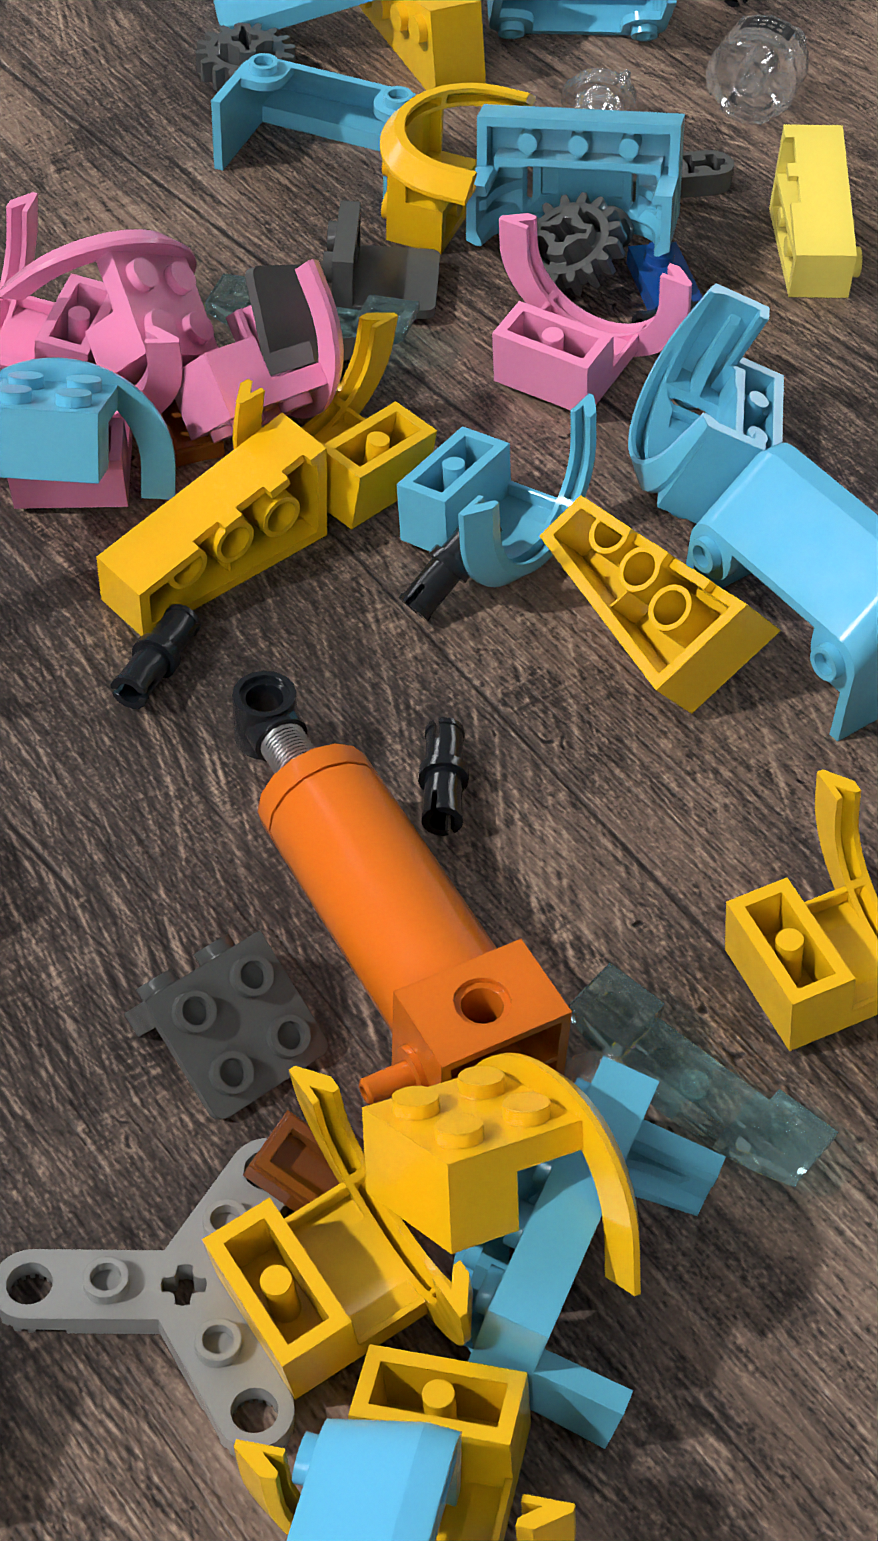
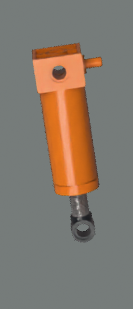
(393, 906)

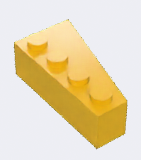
(433, 38)
(221, 527)
(663, 613)

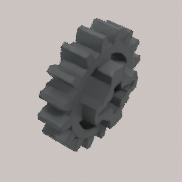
(225, 52)
(572, 244)

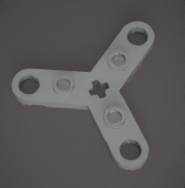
(133, 1296)

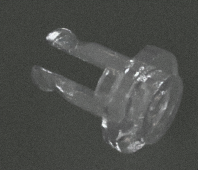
(600, 90)

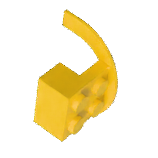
(424, 183)
(362, 454)
(818, 957)
(454, 1151)
(336, 1268)
(470, 1397)

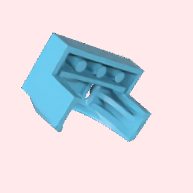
(573, 155)
(703, 367)
(558, 1214)

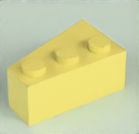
(814, 213)

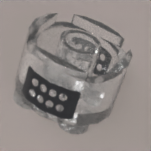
(751, 45)

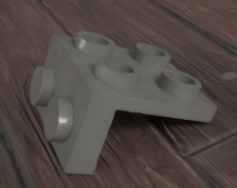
(377, 270)
(285, 320)
(231, 1023)

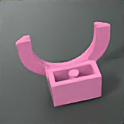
(147, 285)
(37, 326)
(556, 346)
(213, 379)
(160, 386)

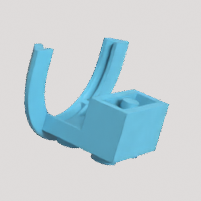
(59, 420)
(472, 488)

